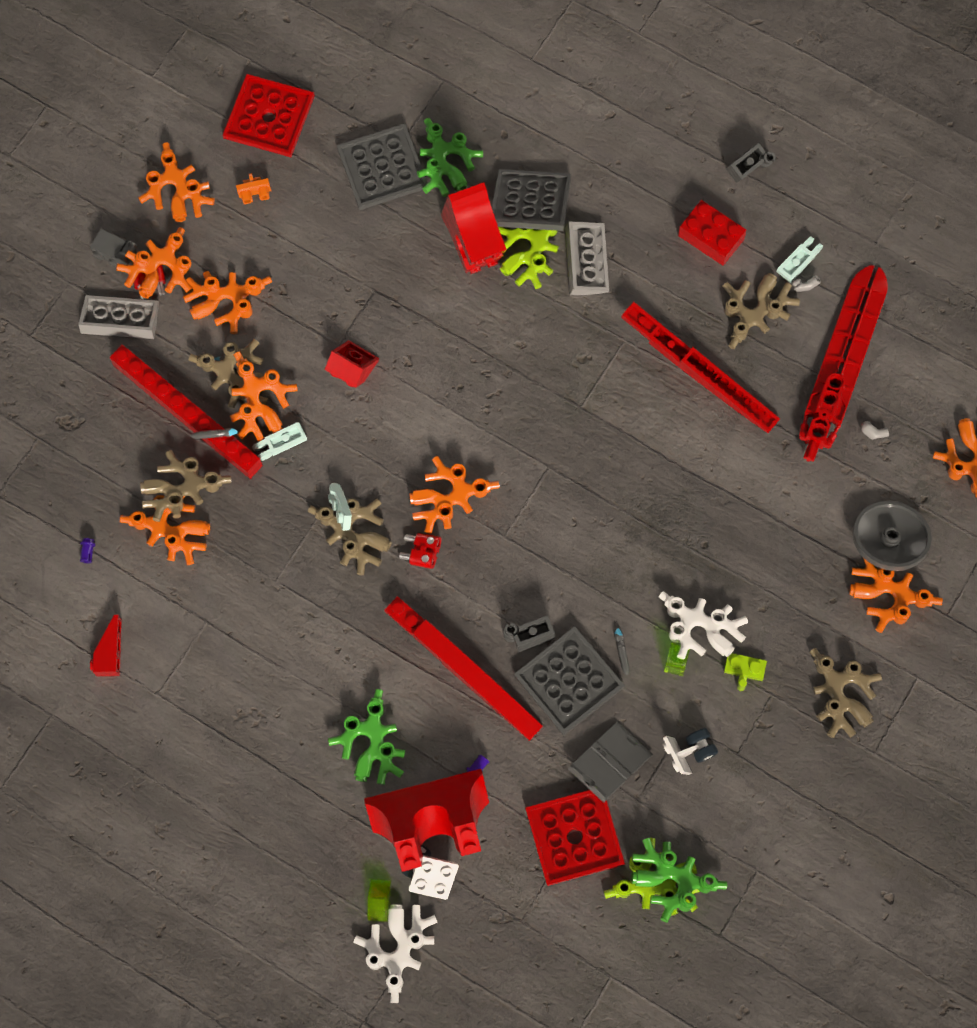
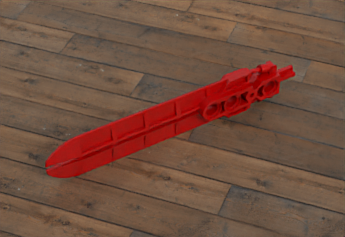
(825, 413)

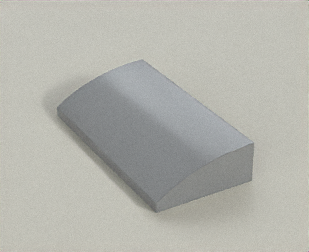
(586, 258)
(119, 317)

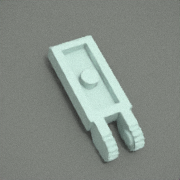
(798, 260)
(281, 441)
(340, 505)

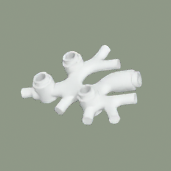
(712, 624)
(400, 958)

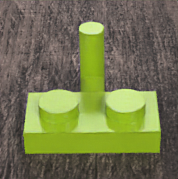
(745, 668)

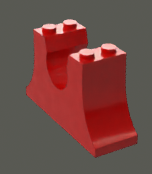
(473, 228)
(430, 809)

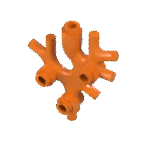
(184, 189)
(160, 256)
(231, 291)
(251, 390)
(969, 438)
(444, 503)
(176, 533)
(899, 590)

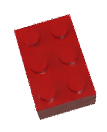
(712, 232)

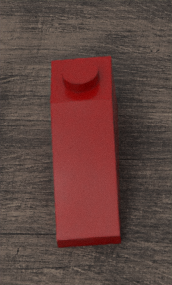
(108, 651)

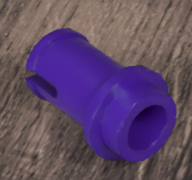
(87, 550)
(479, 763)

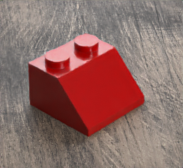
(351, 363)

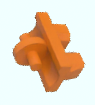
(252, 187)

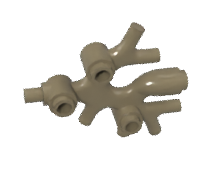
(755, 316)
(225, 369)
(174, 494)
(354, 539)
(834, 687)

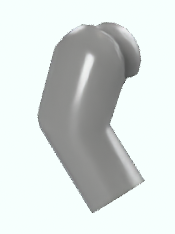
(806, 286)
(872, 432)

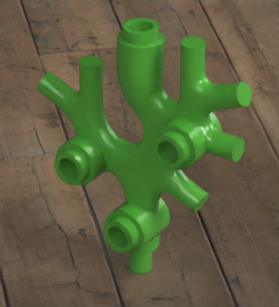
(439, 166)
(375, 731)
(667, 870)

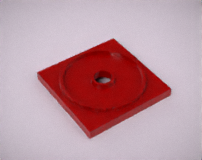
(265, 96)
(567, 861)

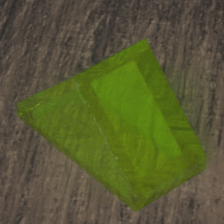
(674, 664)
(379, 900)

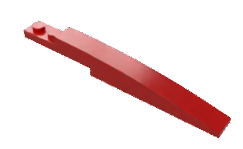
(700, 368)
(463, 668)

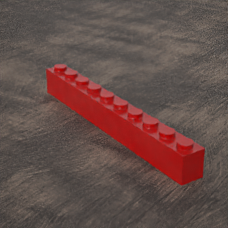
(184, 410)

